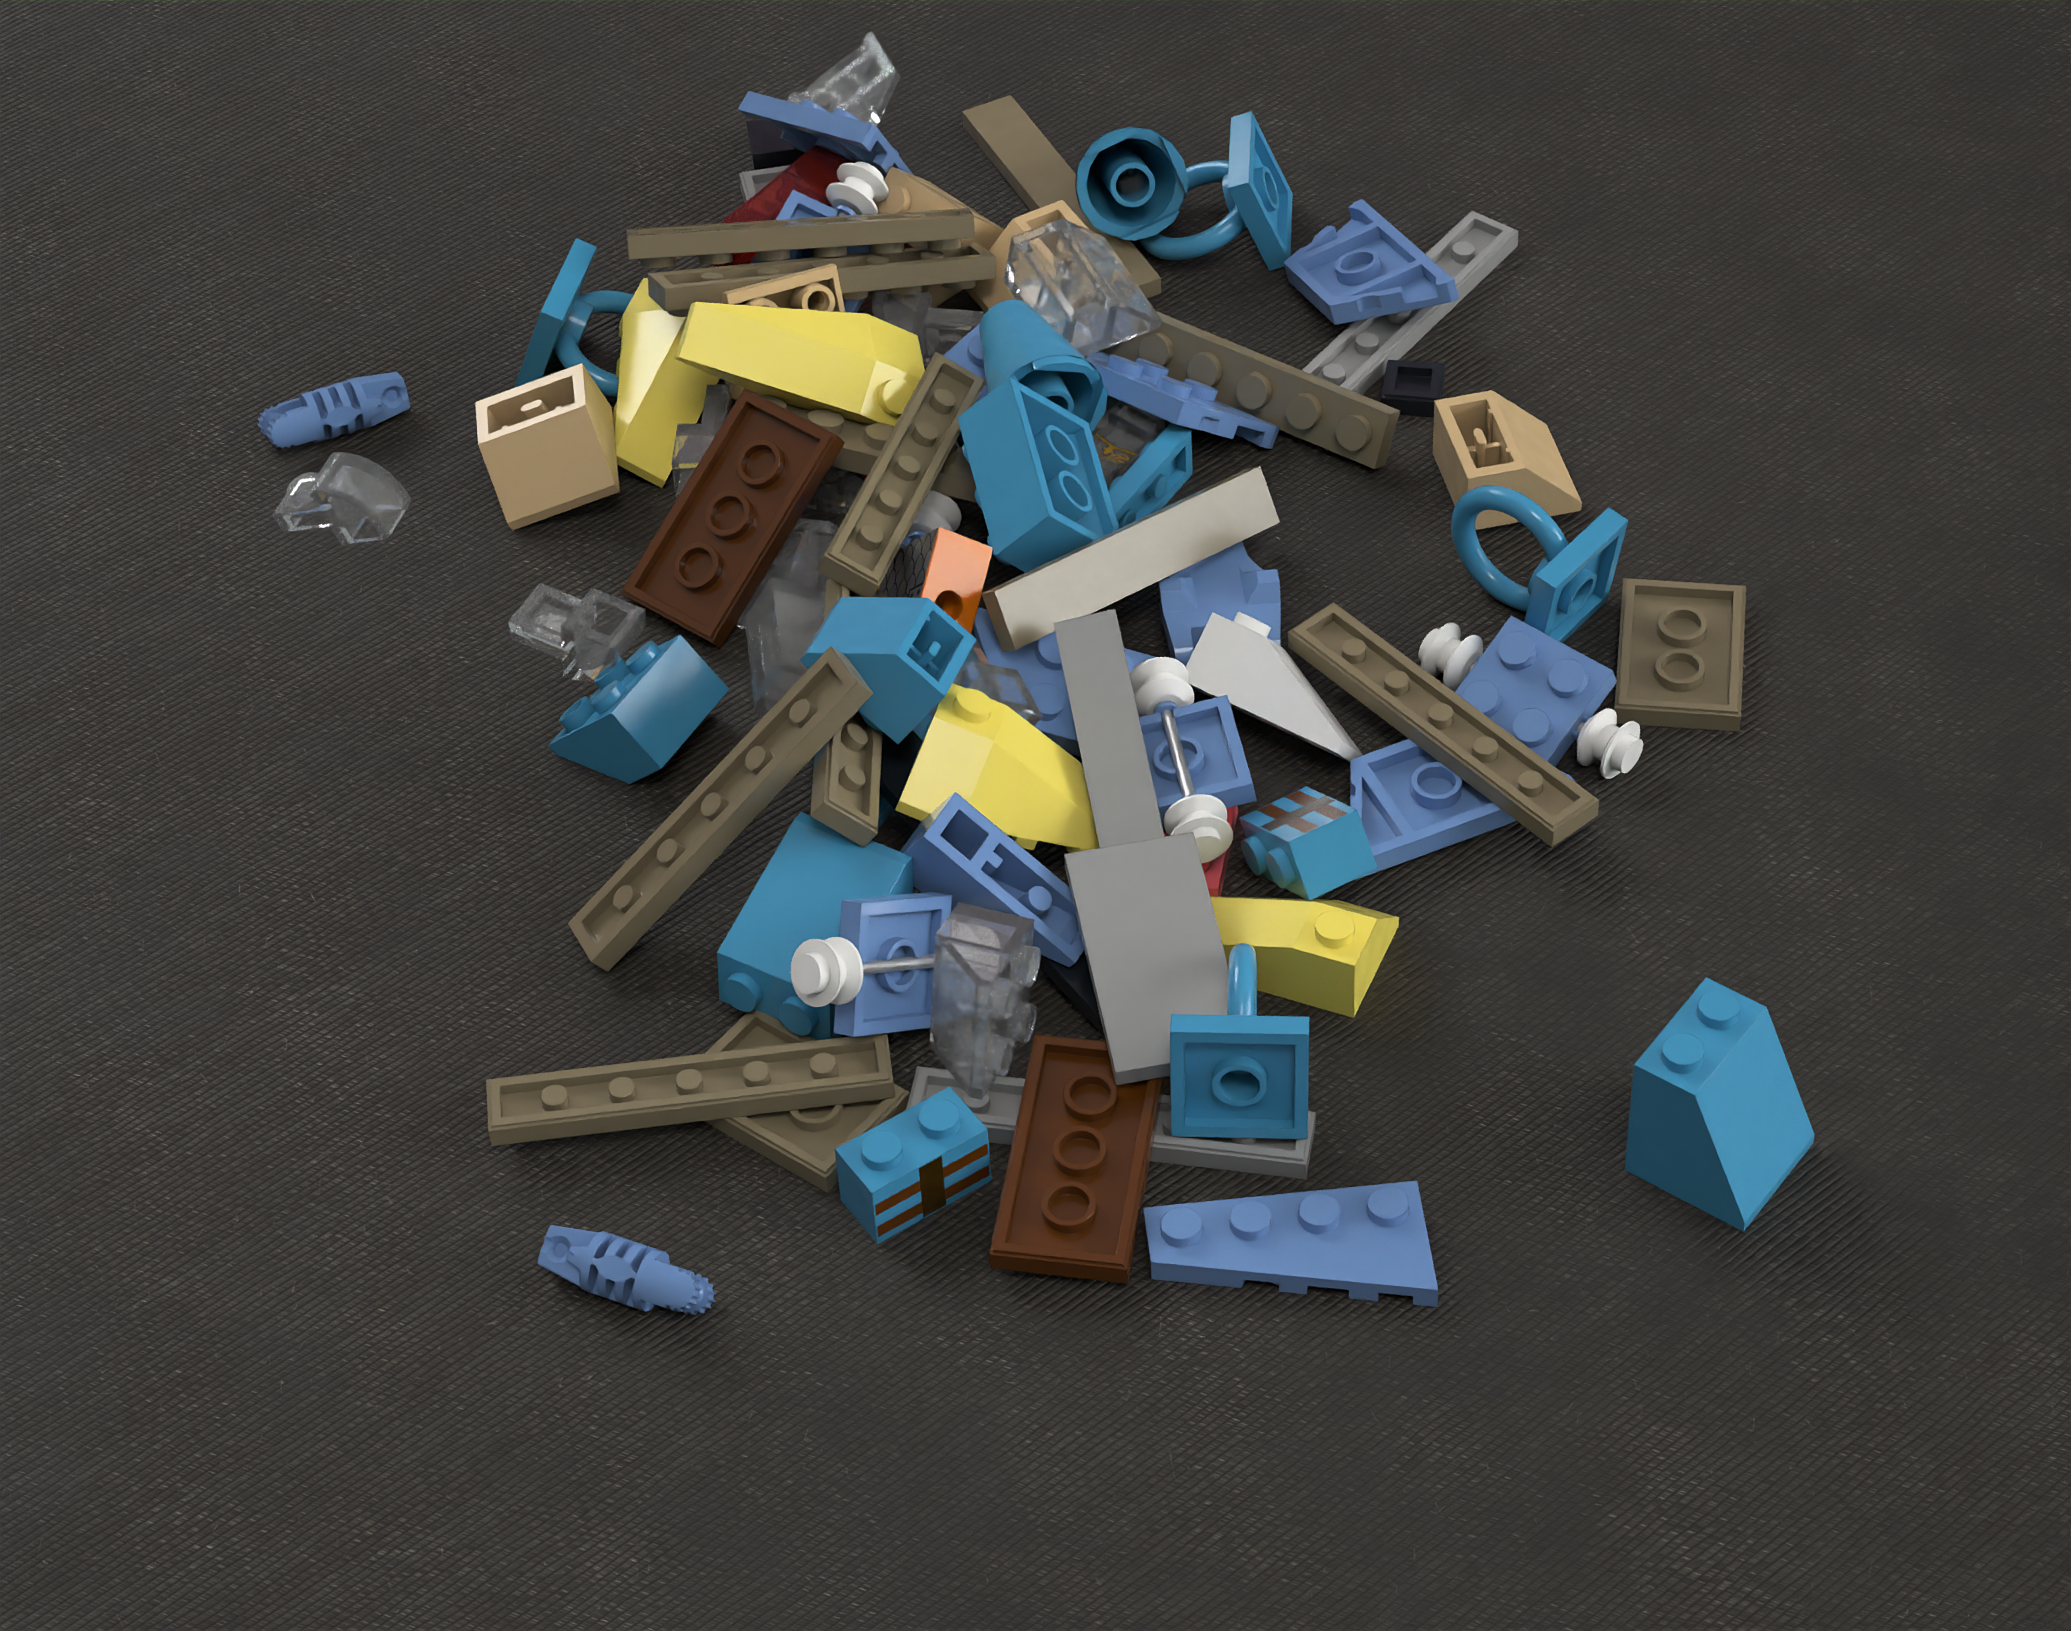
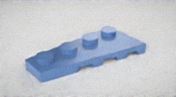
(1328, 1238)

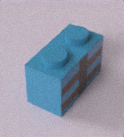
(1307, 843)
(913, 1164)

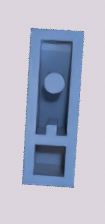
(980, 865)

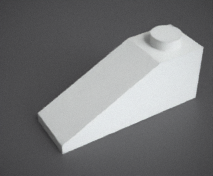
(1264, 683)

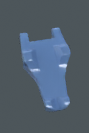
(1220, 585)

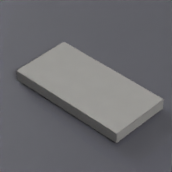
(1147, 945)

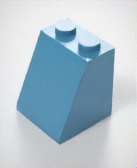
(799, 902)
(1717, 1108)

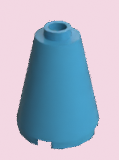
(1131, 183)
(1029, 350)

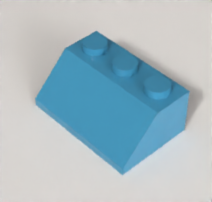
(1034, 476)

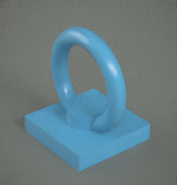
(1254, 196)
(566, 320)
(1567, 582)
(1239, 1069)

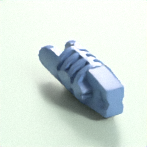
(335, 410)
(623, 1271)

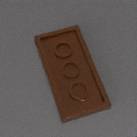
(732, 518)
(1075, 1165)

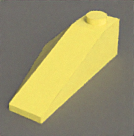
(807, 357)
(653, 388)
(1001, 770)
(1308, 949)

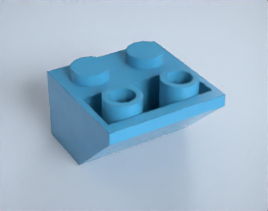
(901, 650)
(640, 711)

